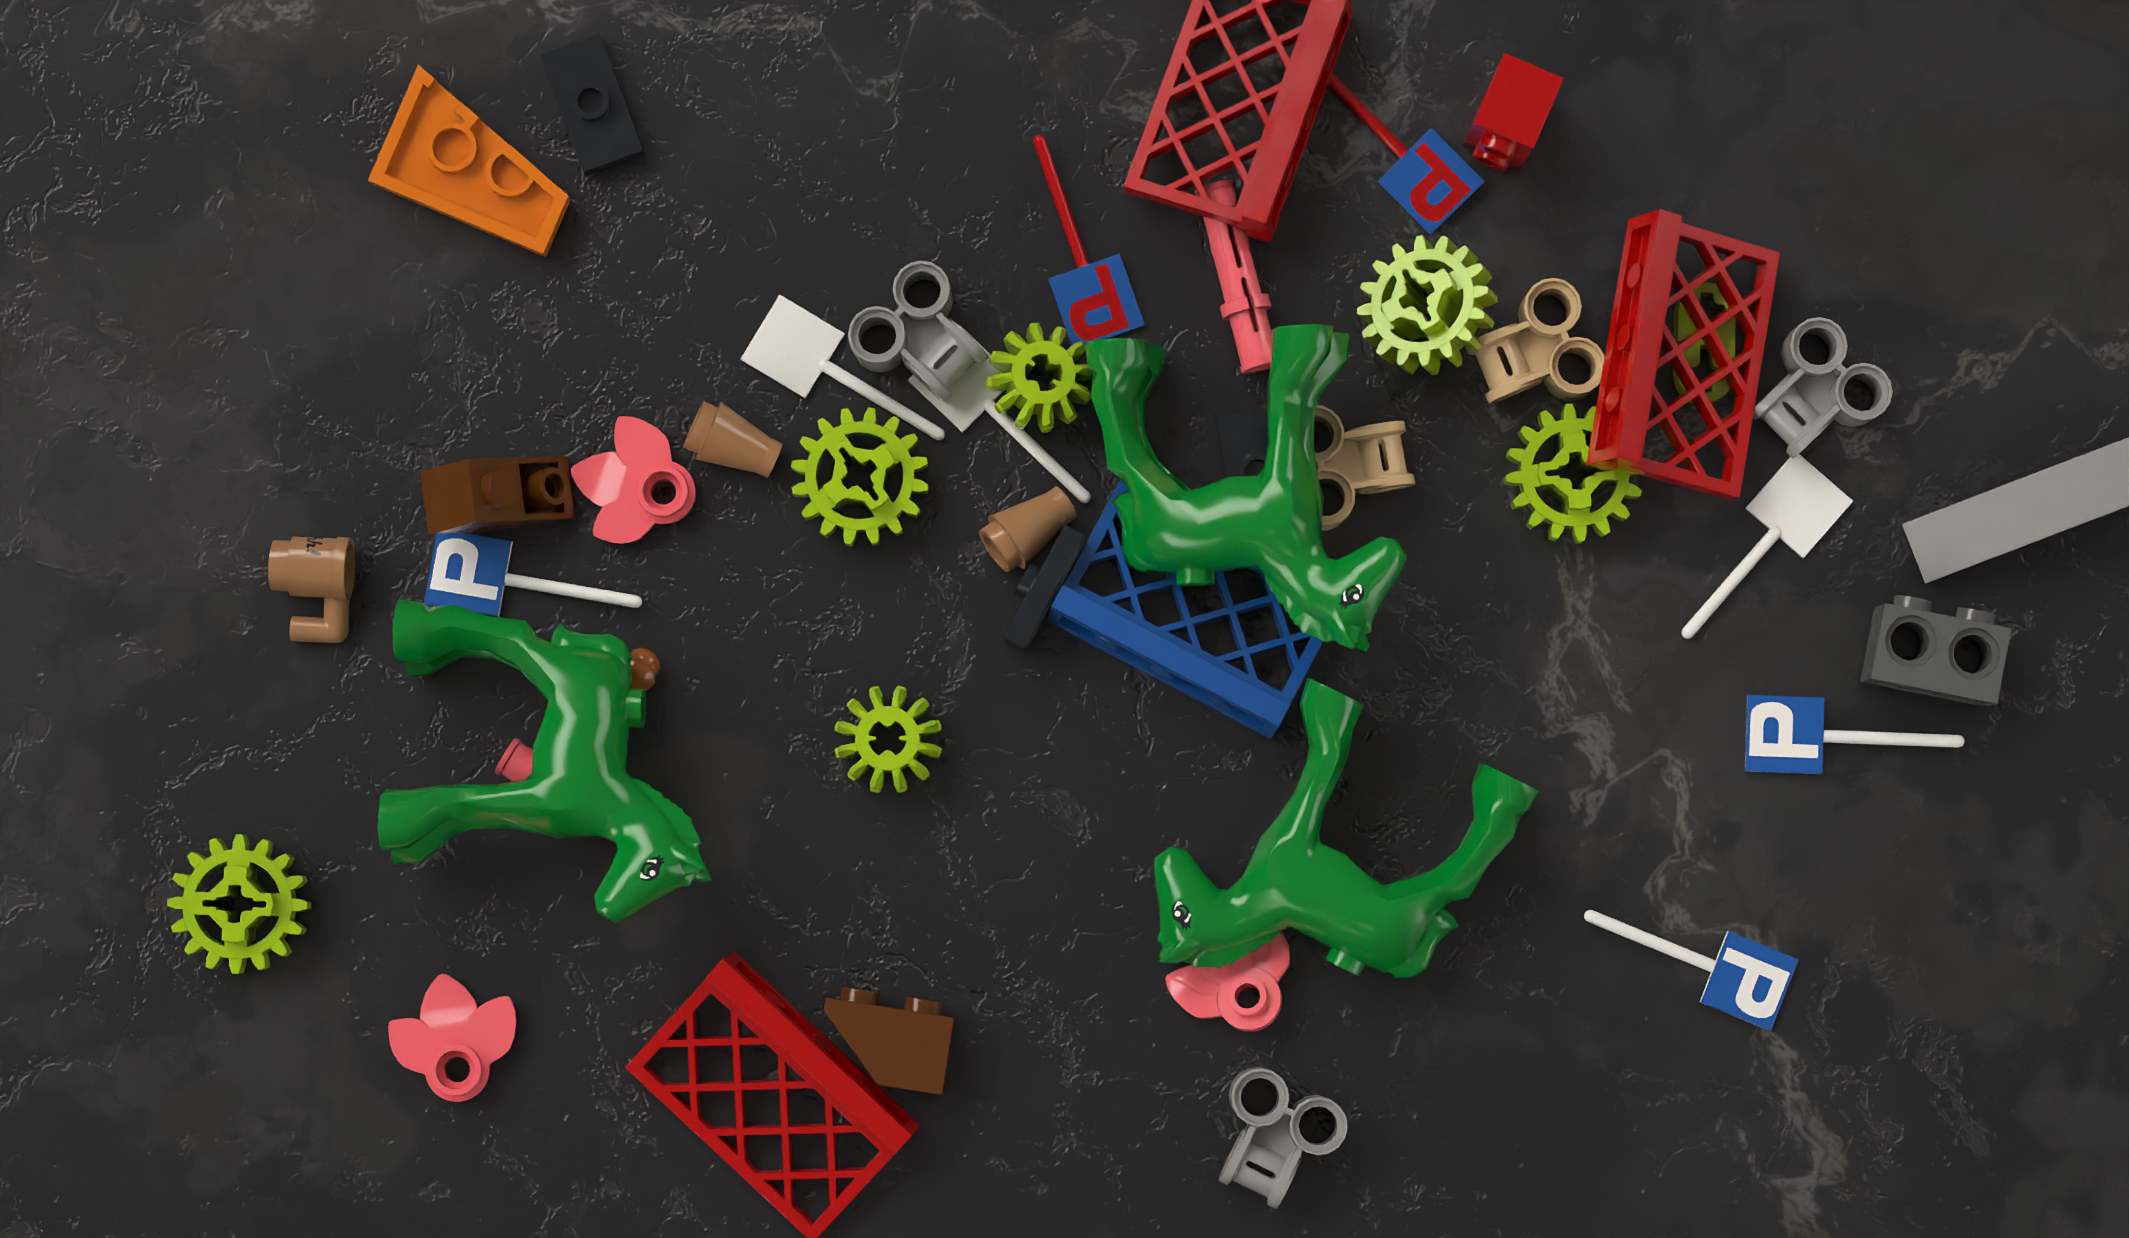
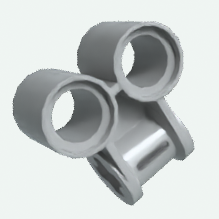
(922, 335)
(1815, 393)
(1275, 1138)

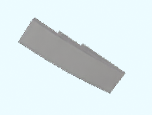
(2021, 512)

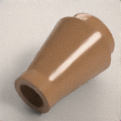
(731, 441)
(1026, 529)

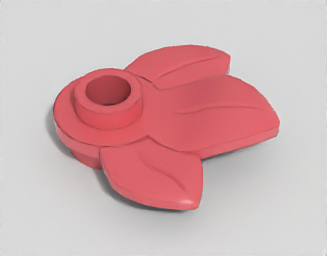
(626, 480)
(1215, 991)
(452, 1028)

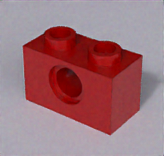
(1511, 113)

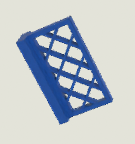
(1166, 655)

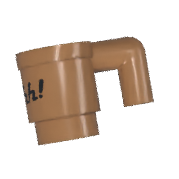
(316, 570)

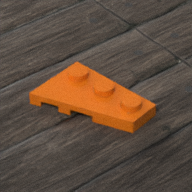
(463, 169)

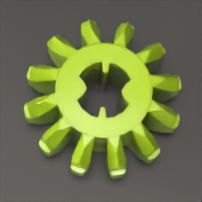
(1027, 394)
(887, 761)

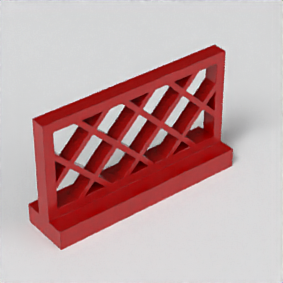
(1285, 130)
(1640, 332)
(811, 1057)

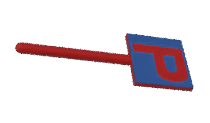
(1427, 178)
(1096, 296)

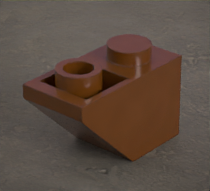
(497, 494)
(895, 1044)

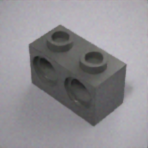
(1934, 667)

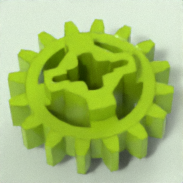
(1453, 301)
(883, 458)
(1574, 502)
(239, 935)

